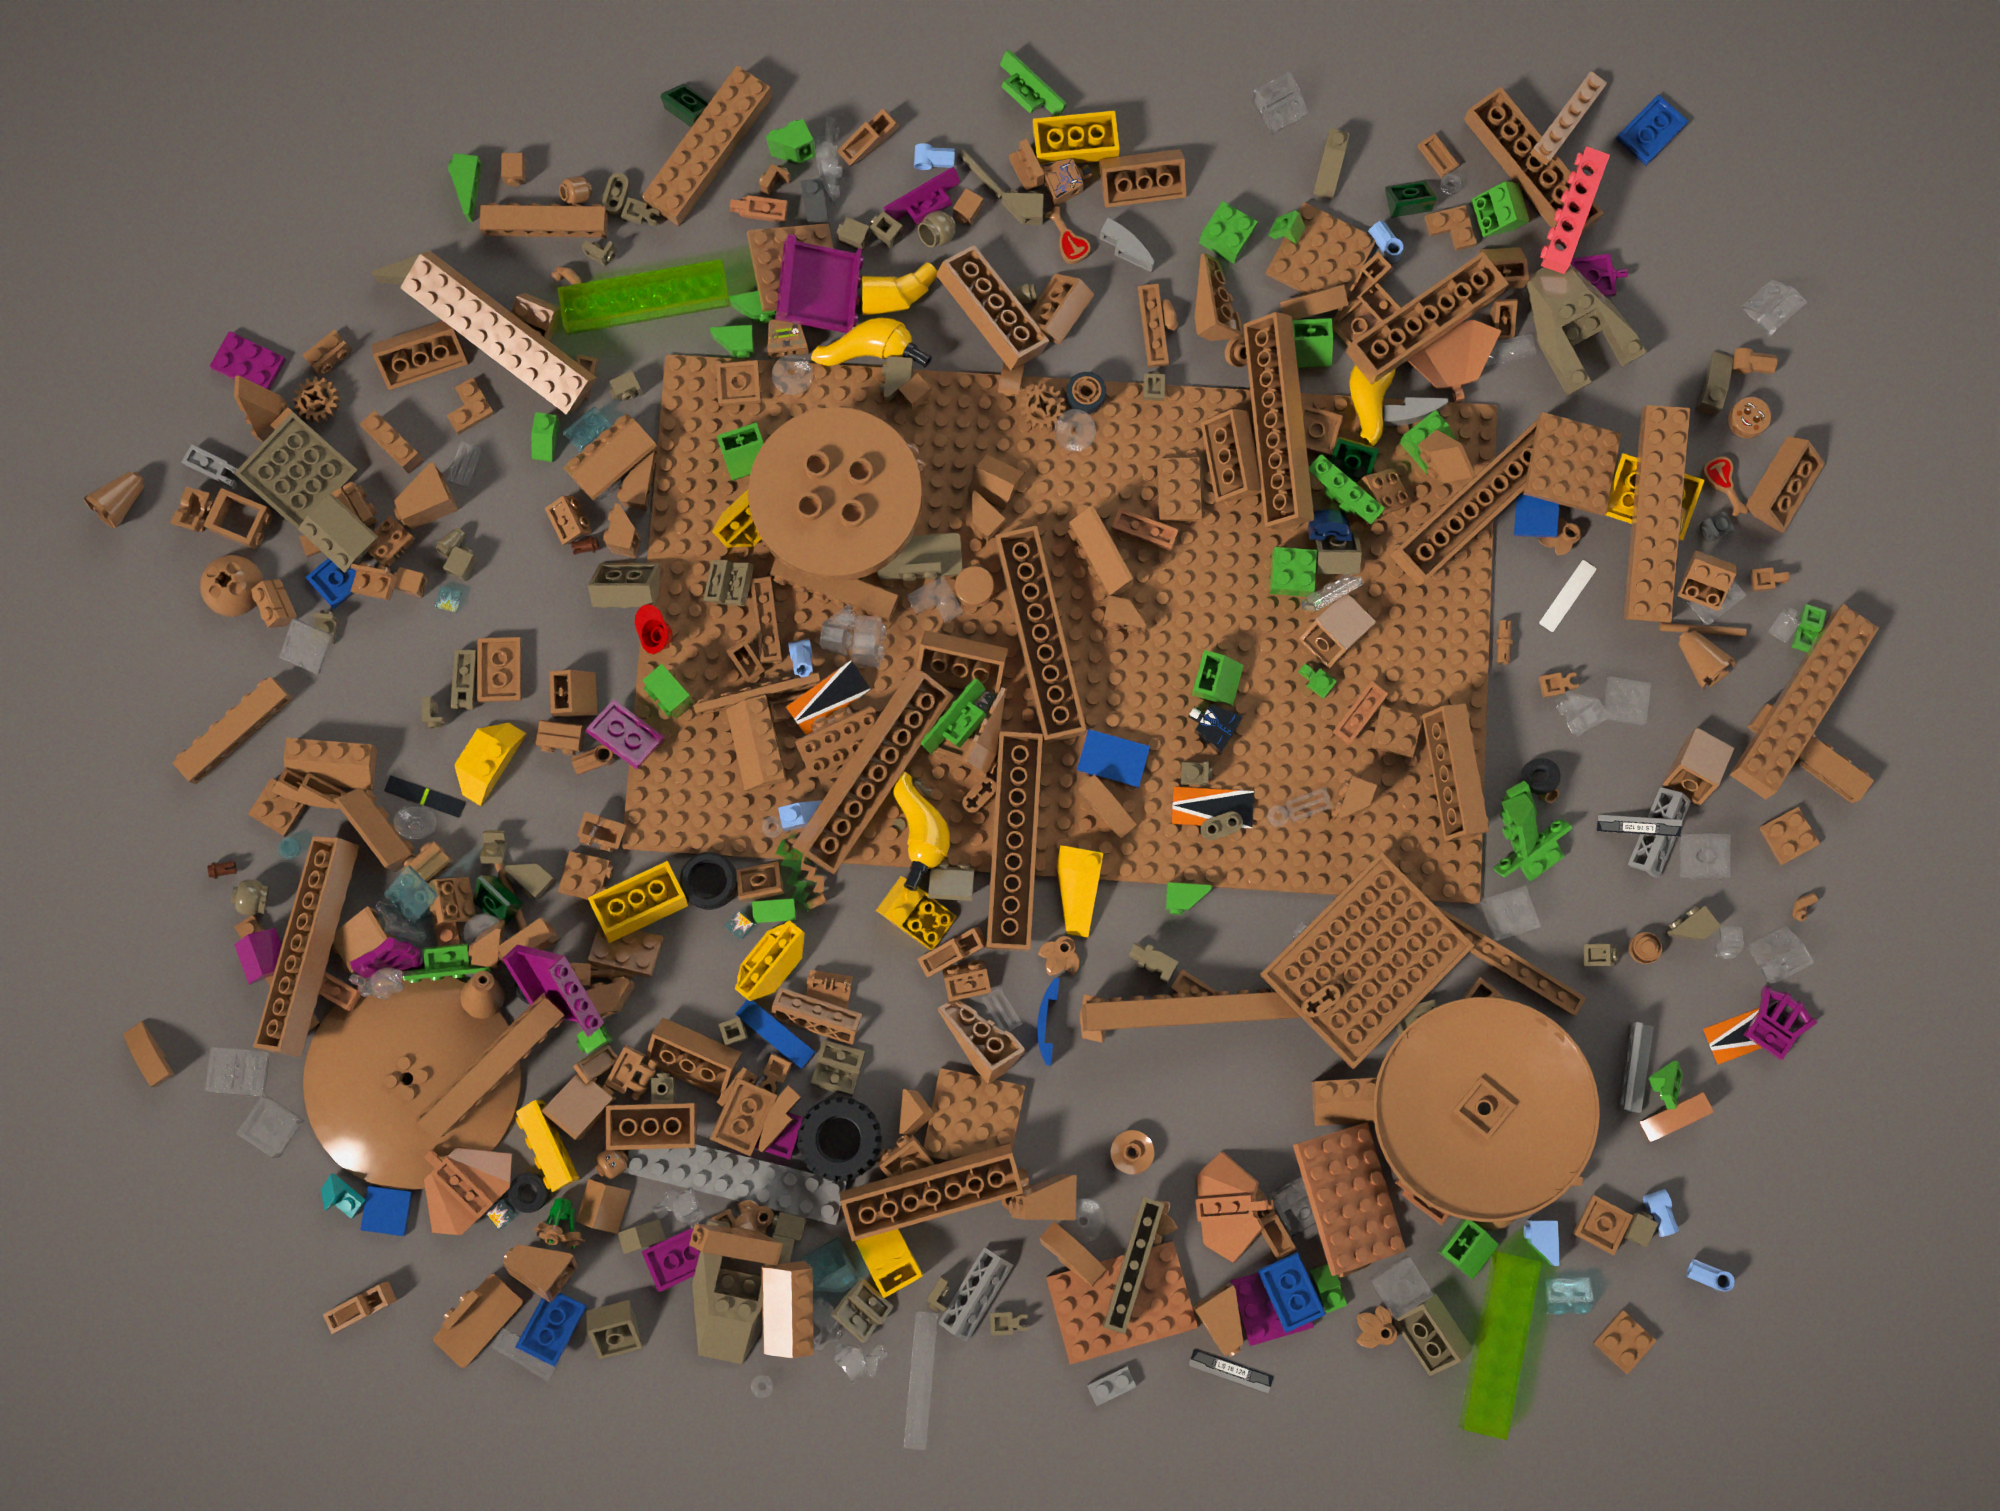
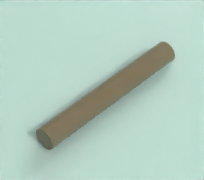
(981, 173)

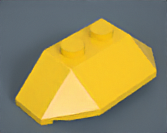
(736, 525)
(486, 759)
(770, 961)

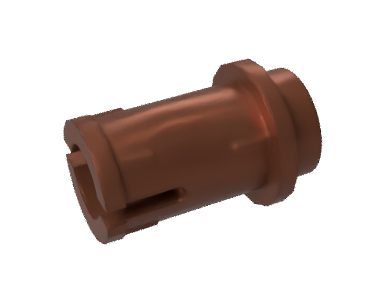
(586, 545)
(221, 869)

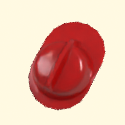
(652, 629)

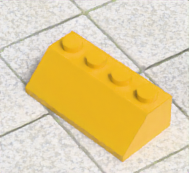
(547, 1146)

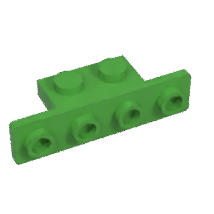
(1028, 87)
(1345, 491)
(959, 720)
(1542, 857)
(444, 961)

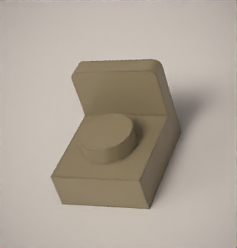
(597, 253)
(1154, 386)
(326, 622)
(429, 710)
(1195, 773)
(493, 847)
(1600, 955)
(939, 1290)

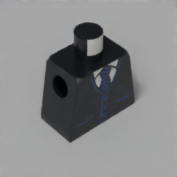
(1215, 725)

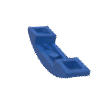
(775, 1033)
(1046, 1048)

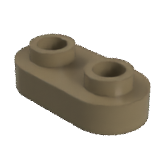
(615, 194)
(1221, 824)

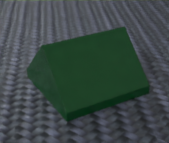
(684, 103)
(1410, 198)
(1354, 458)
(496, 898)

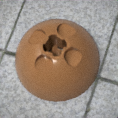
(235, 594)

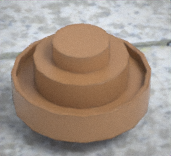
(1236, 352)
(1645, 948)

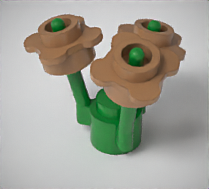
(553, 1233)

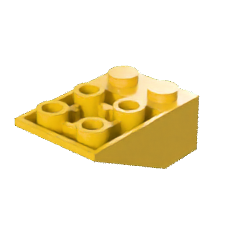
(916, 914)
(889, 1261)

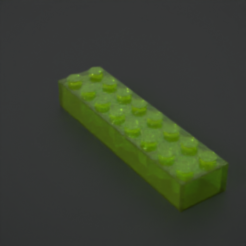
(644, 296)
(1500, 1345)

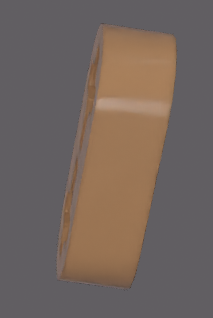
(983, 799)
(1324, 1005)

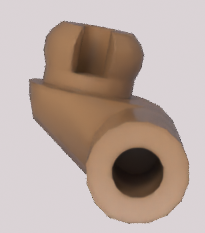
(568, 273)
(1169, 315)
(1800, 906)

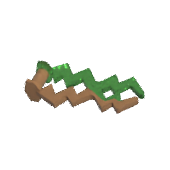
(797, 867)

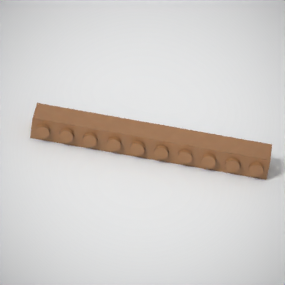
(1185, 1010)

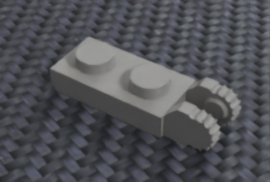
(209, 465)

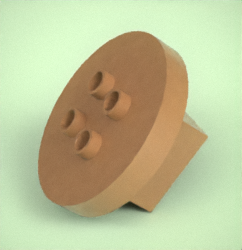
(835, 494)

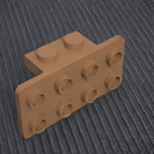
(835, 739)
(476, 1320)

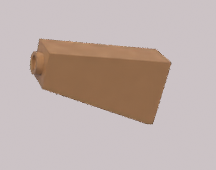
(736, 1243)

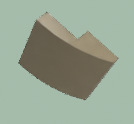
(728, 583)
(837, 1068)
(862, 1310)

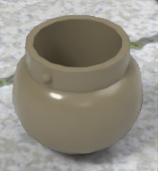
(936, 229)
(250, 897)

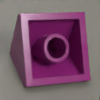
(259, 954)

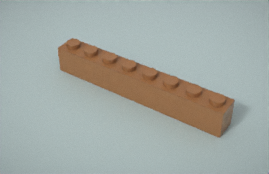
(490, 1066)

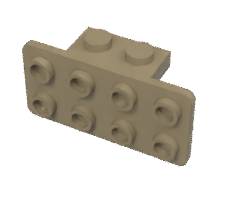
(926, 557)

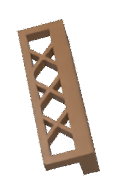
(816, 1014)

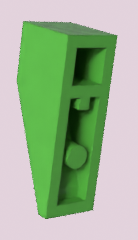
(466, 176)

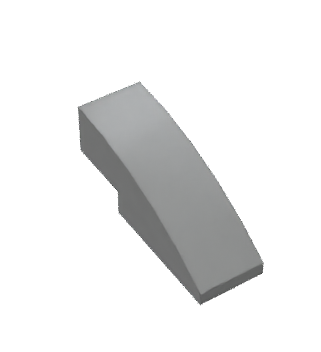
(1126, 245)
(1411, 410)

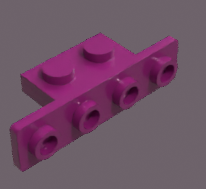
(925, 198)

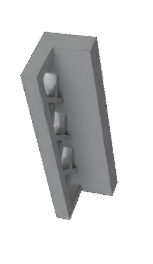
(1662, 845)
(1635, 1067)
(978, 1296)

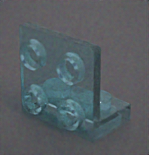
(411, 895)

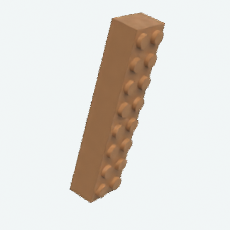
(1510, 140)
(707, 145)
(1427, 318)
(930, 1192)

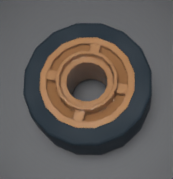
(1087, 381)

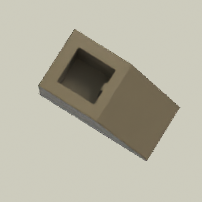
(1024, 206)
(897, 373)
(531, 877)
(1696, 926)

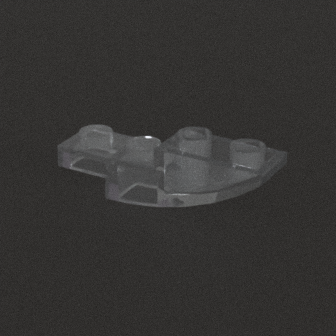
(827, 163)

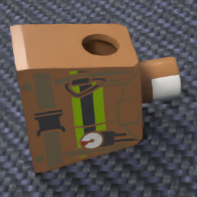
(785, 339)

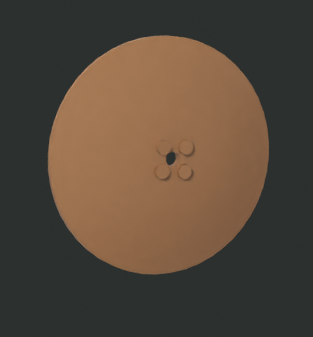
(358, 1091)
(1538, 1118)

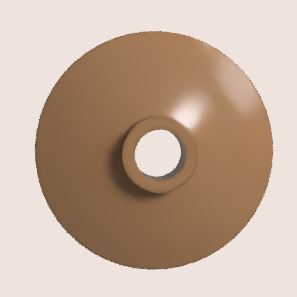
(1143, 1147)

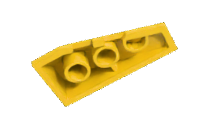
(1078, 883)

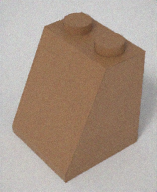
(425, 499)
(1337, 630)
(1699, 766)
(359, 937)
(579, 1106)
(1047, 1200)
(540, 1269)
(1222, 1319)

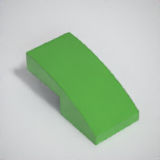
(1809, 628)
(774, 910)

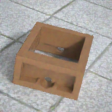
(220, 509)
(537, 935)

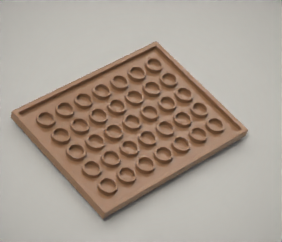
(1380, 950)

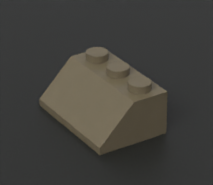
(338, 533)
(625, 585)
(1433, 1336)

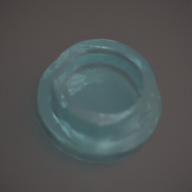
(288, 848)

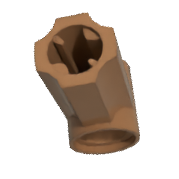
(1747, 361)
(591, 760)

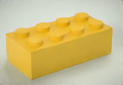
(1076, 137)
(638, 902)

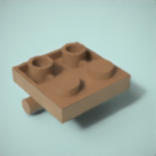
(453, 901)

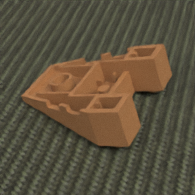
(1367, 301)

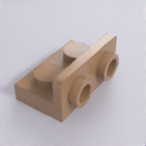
(1027, 166)
(327, 352)
(568, 519)
(372, 581)
(966, 980)

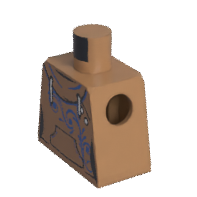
(1064, 179)

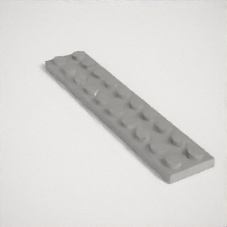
(741, 1179)

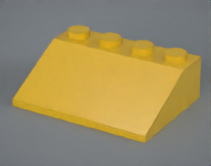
(1623, 488)

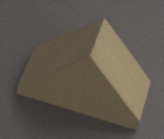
(641, 1236)

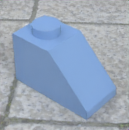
(797, 814)
(1544, 1239)

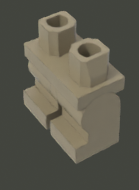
(1153, 961)

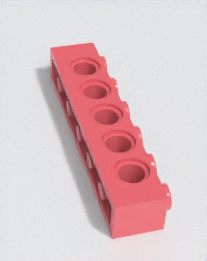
(1595, 163)

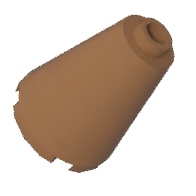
(115, 498)
(1705, 658)
(482, 995)

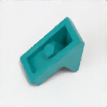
(341, 1195)

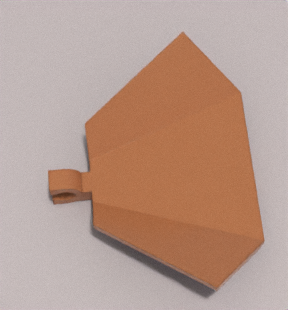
(1457, 356)
(464, 1187)
(1228, 1207)

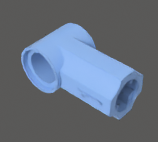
(927, 157)
(1386, 240)
(801, 656)
(1659, 1206)
(1709, 1275)

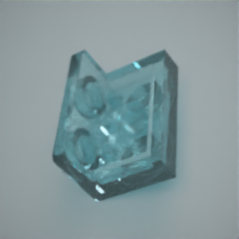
(587, 429)
(1568, 1295)

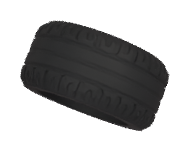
(690, 867)

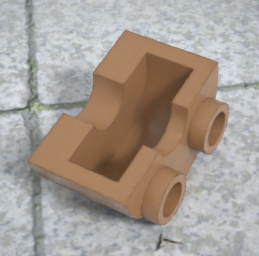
(193, 510)
(600, 831)

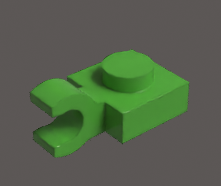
(1318, 682)

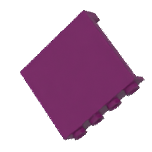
(818, 286)
(551, 974)

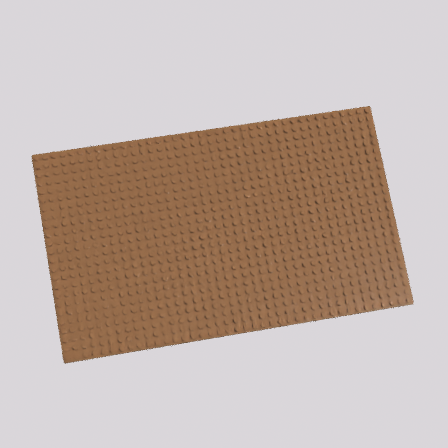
(1196, 598)

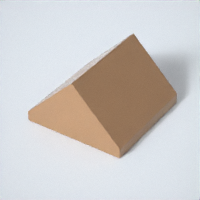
(995, 481)
(759, 882)
(603, 1206)

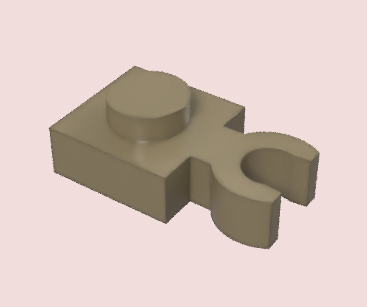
(637, 211)
(1003, 1323)

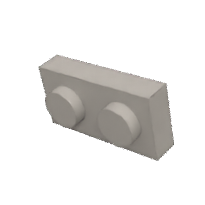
(1111, 1385)

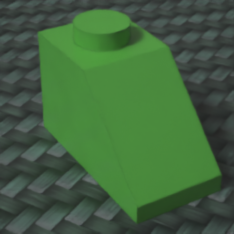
(750, 306)
(735, 339)
(544, 436)
(1183, 896)
(595, 1041)

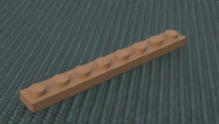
(1519, 969)

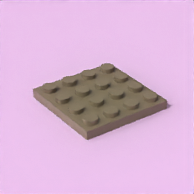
(295, 470)

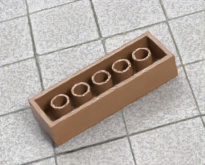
(992, 307)
(1455, 772)

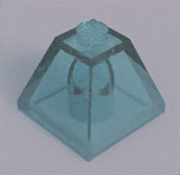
(832, 1268)

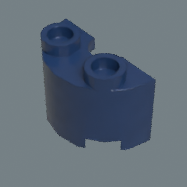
(1329, 522)

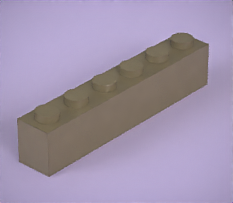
(1133, 1265)

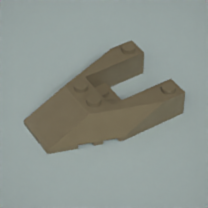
(1570, 311)
(729, 1304)

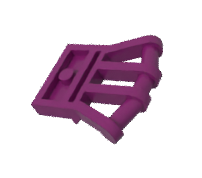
(388, 954)
(1770, 1034)

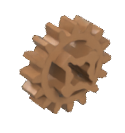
(318, 408)
(1034, 410)

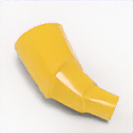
(895, 294)

